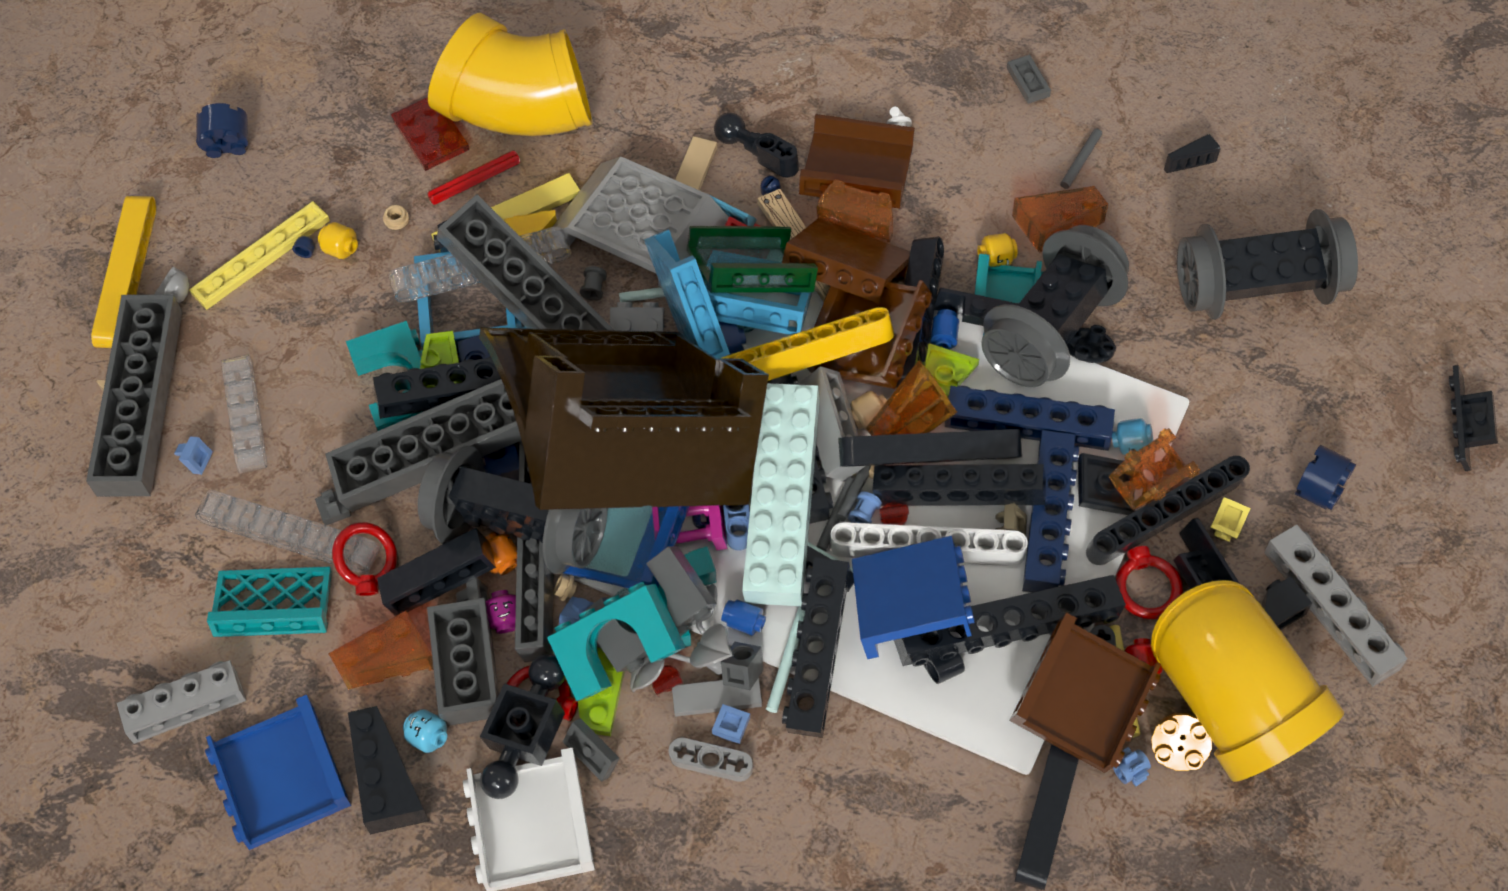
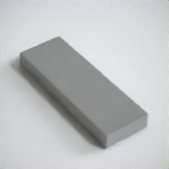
(709, 697)

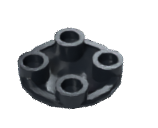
(1092, 345)

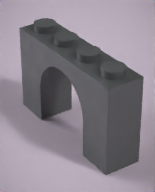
(686, 602)

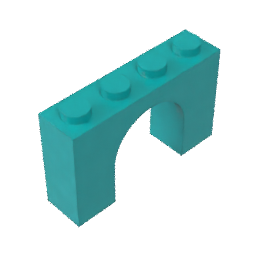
(385, 348)
(577, 642)

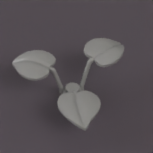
(708, 652)

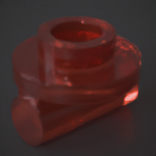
(894, 514)
(667, 679)

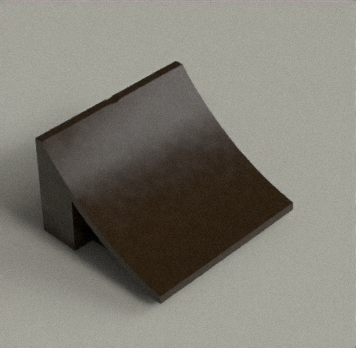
(629, 417)

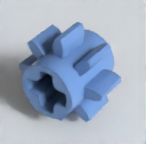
(1133, 767)

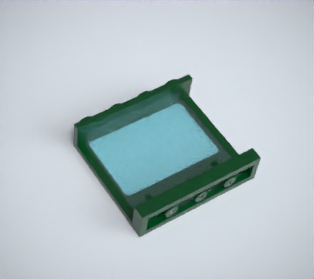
(748, 260)

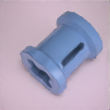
(864, 508)

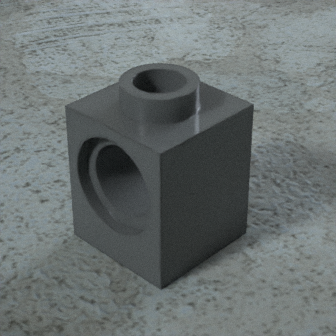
(743, 666)

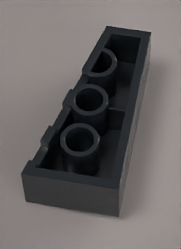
(383, 782)

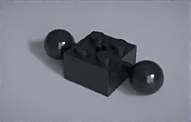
(522, 726)

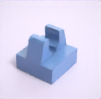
(194, 454)
(731, 724)

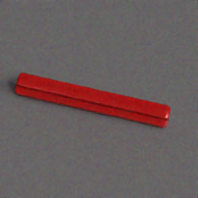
(473, 177)

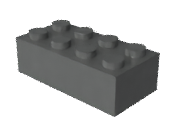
(463, 661)

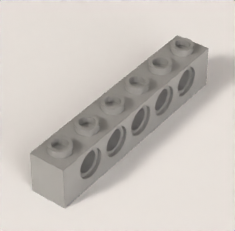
(1336, 619)

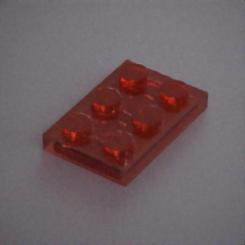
(429, 134)

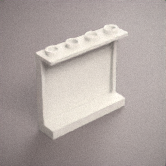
(534, 831)

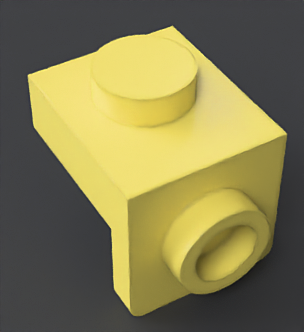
(1229, 519)

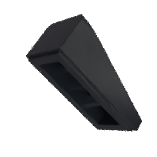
(1195, 154)

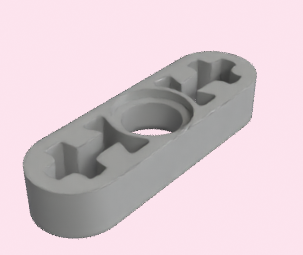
(688, 763)

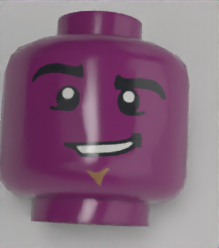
(502, 611)

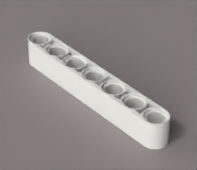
(969, 538)

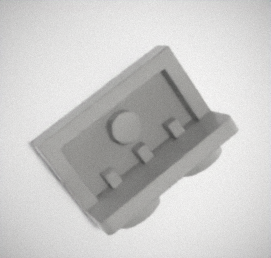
(644, 318)

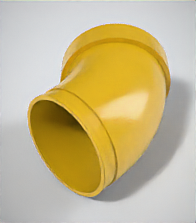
(509, 81)
(1241, 678)

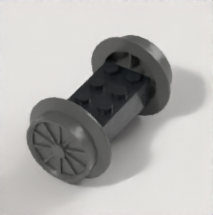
(1269, 264)
(1032, 338)
(462, 495)

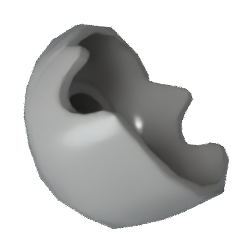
(175, 284)

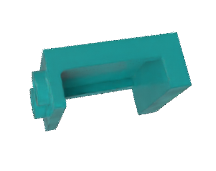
(1004, 281)

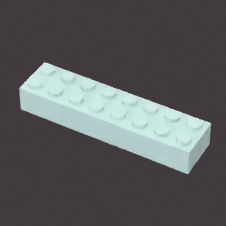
(781, 496)

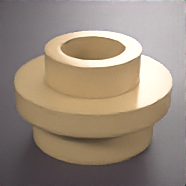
(394, 212)
(565, 587)

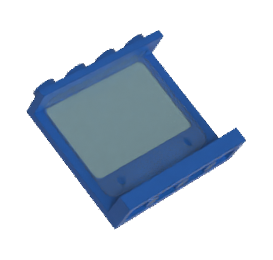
(632, 543)

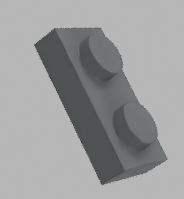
(1028, 79)
(591, 749)

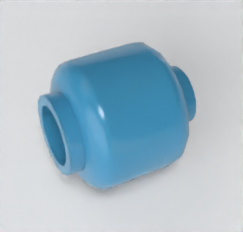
(1132, 435)

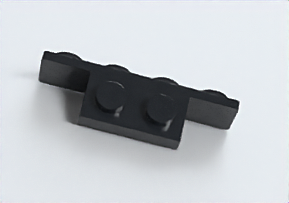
(970, 306)
(1474, 416)
(1204, 560)

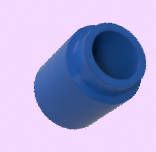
(945, 329)
(743, 617)

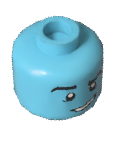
(425, 731)

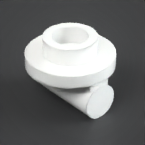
(899, 118)

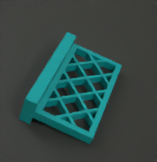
(269, 619)

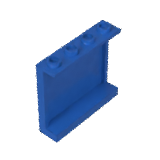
(910, 592)
(277, 775)

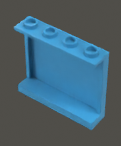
(686, 295)

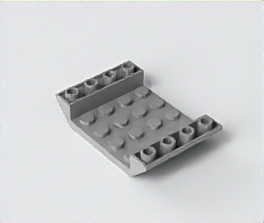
(631, 203)

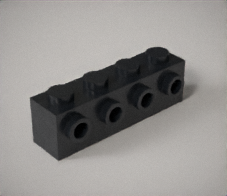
(436, 572)

